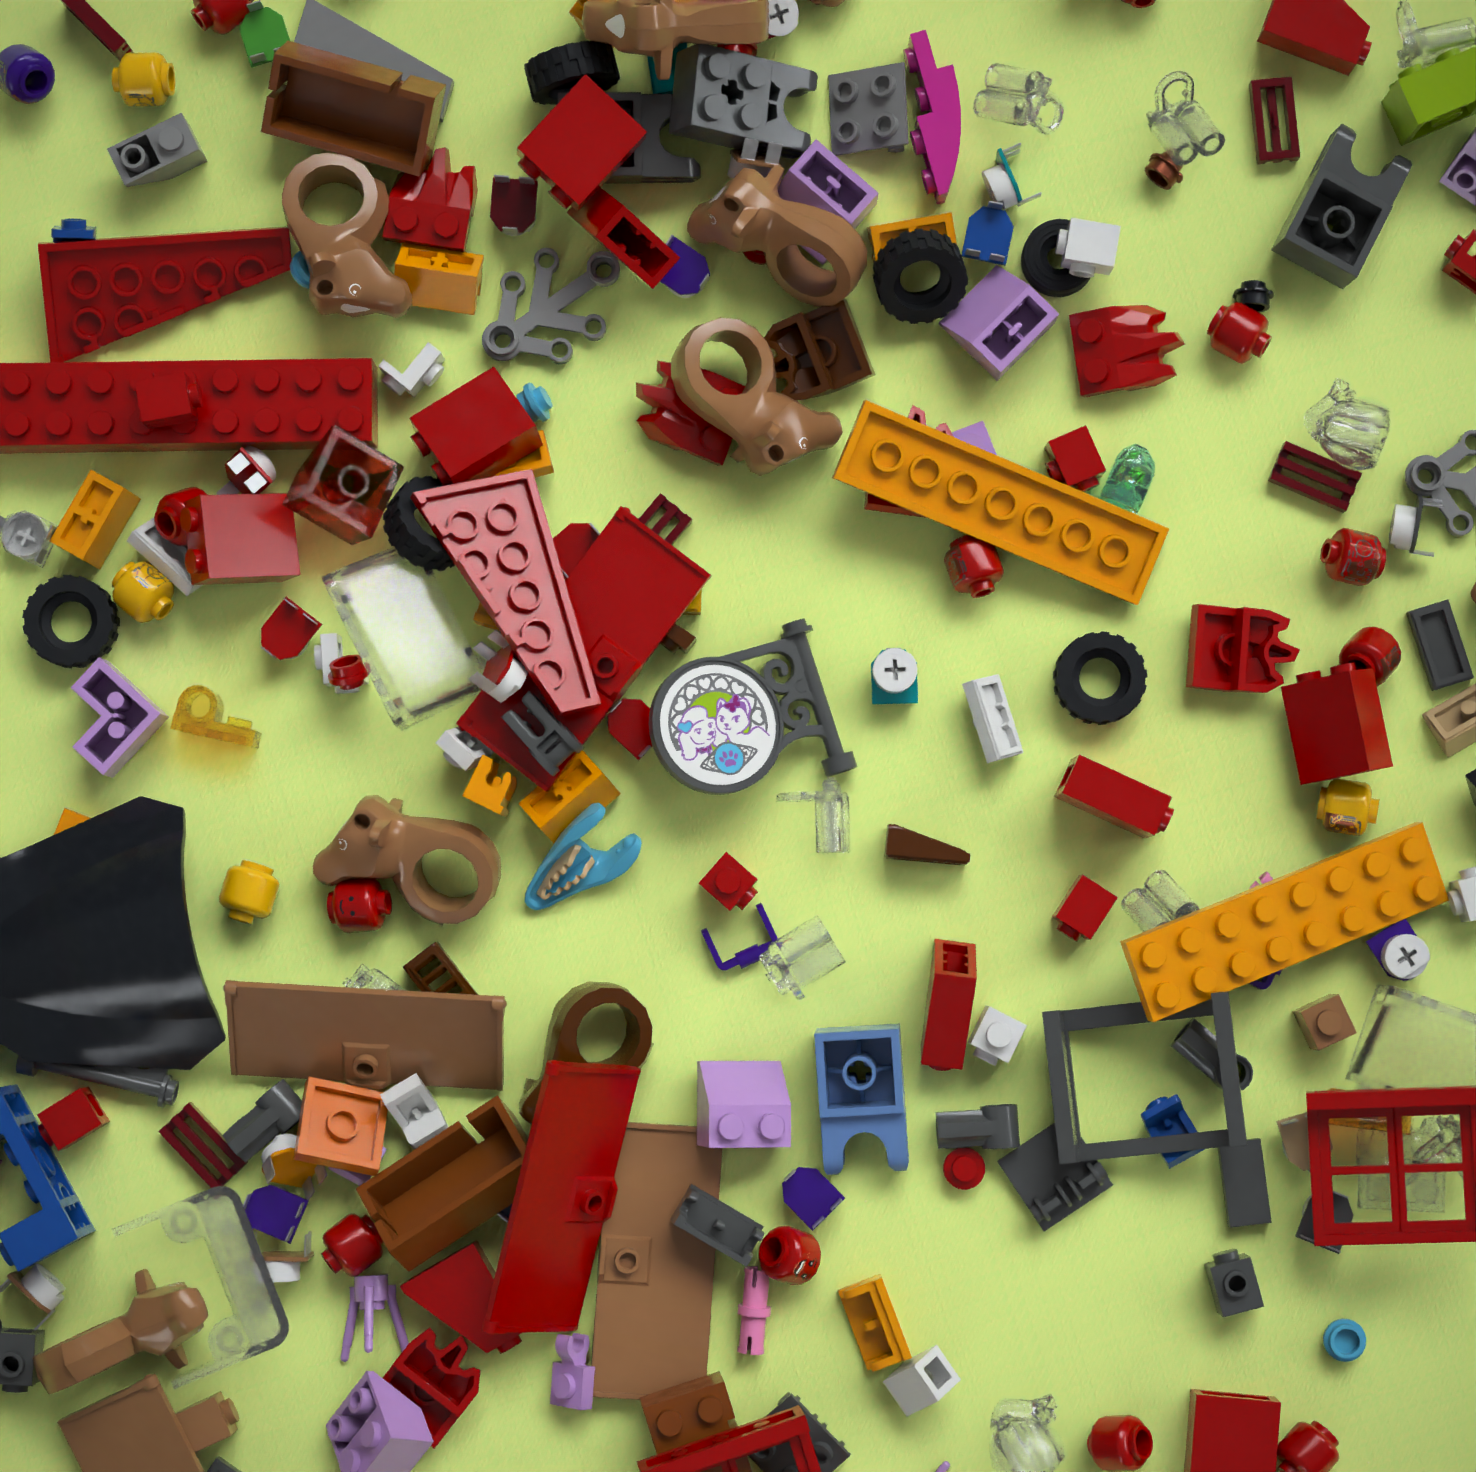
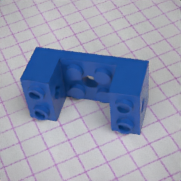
(62, 1216)

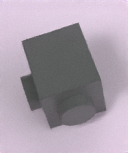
(1233, 1283)
(16, 1359)

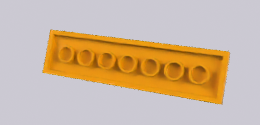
(1000, 502)
(1284, 921)

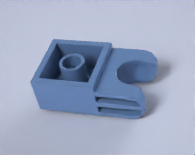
(859, 1105)

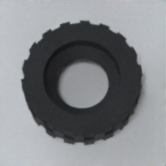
(565, 65)
(912, 248)
(407, 534)
(39, 615)
(1131, 672)

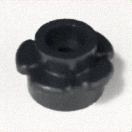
(1254, 295)

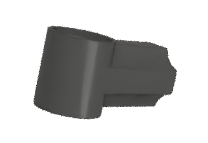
(1201, 1050)
(274, 1115)
(986, 1127)

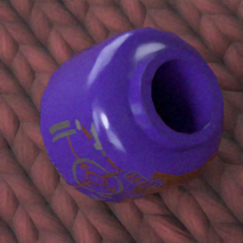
(25, 74)

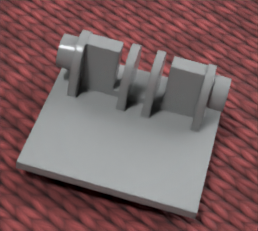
(868, 109)

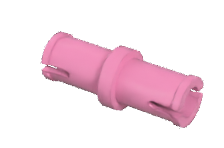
(753, 1311)

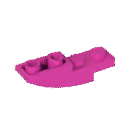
(939, 130)

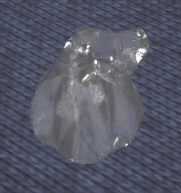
(1349, 426)
(1023, 1436)

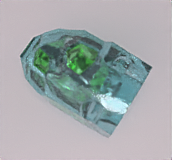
(1129, 478)

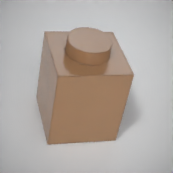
(1324, 1021)
(208, 1421)

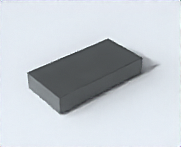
(1439, 645)
(1244, 1184)

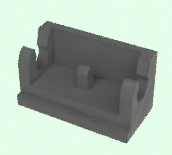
(718, 1224)

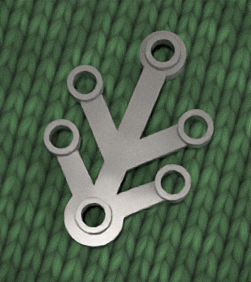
(545, 310)
(1445, 479)

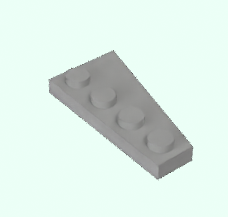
(336, 34)

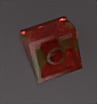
(344, 486)

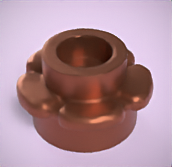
(1163, 171)

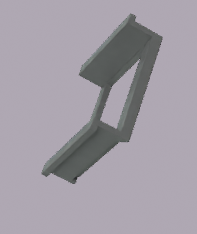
(1063, 1091)

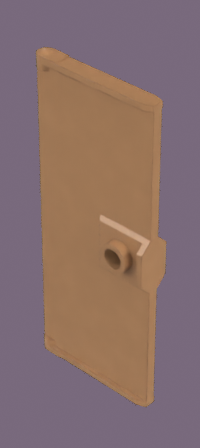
(365, 1035)
(651, 1272)
(130, 1433)

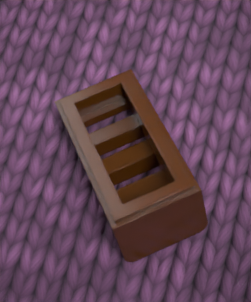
(913, 846)
(424, 958)

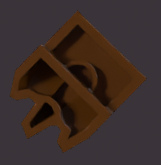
(819, 352)

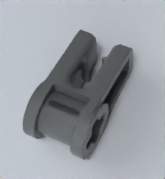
(555, 743)

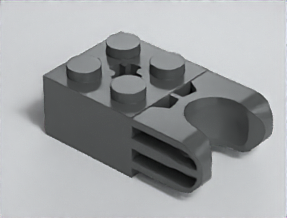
(737, 96)
(650, 160)
(1347, 201)

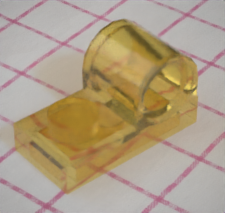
(209, 726)

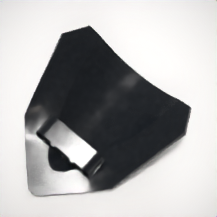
(104, 946)

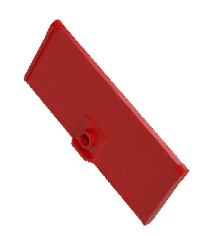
(625, 603)
(561, 1197)

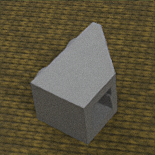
(158, 153)

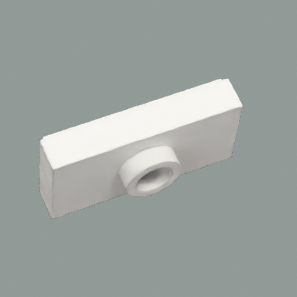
(163, 555)
(992, 718)

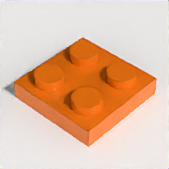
(341, 1126)

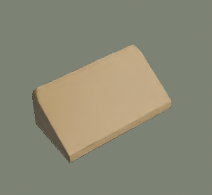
(1454, 721)

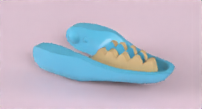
(577, 867)

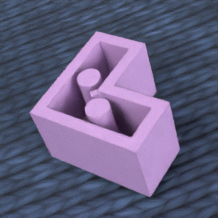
(125, 719)

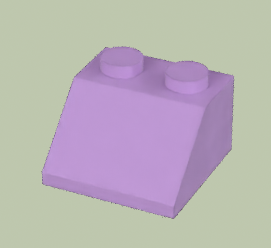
(742, 1105)

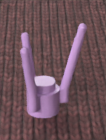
(369, 1294)

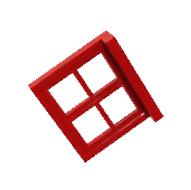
(1392, 1104)
(740, 1442)

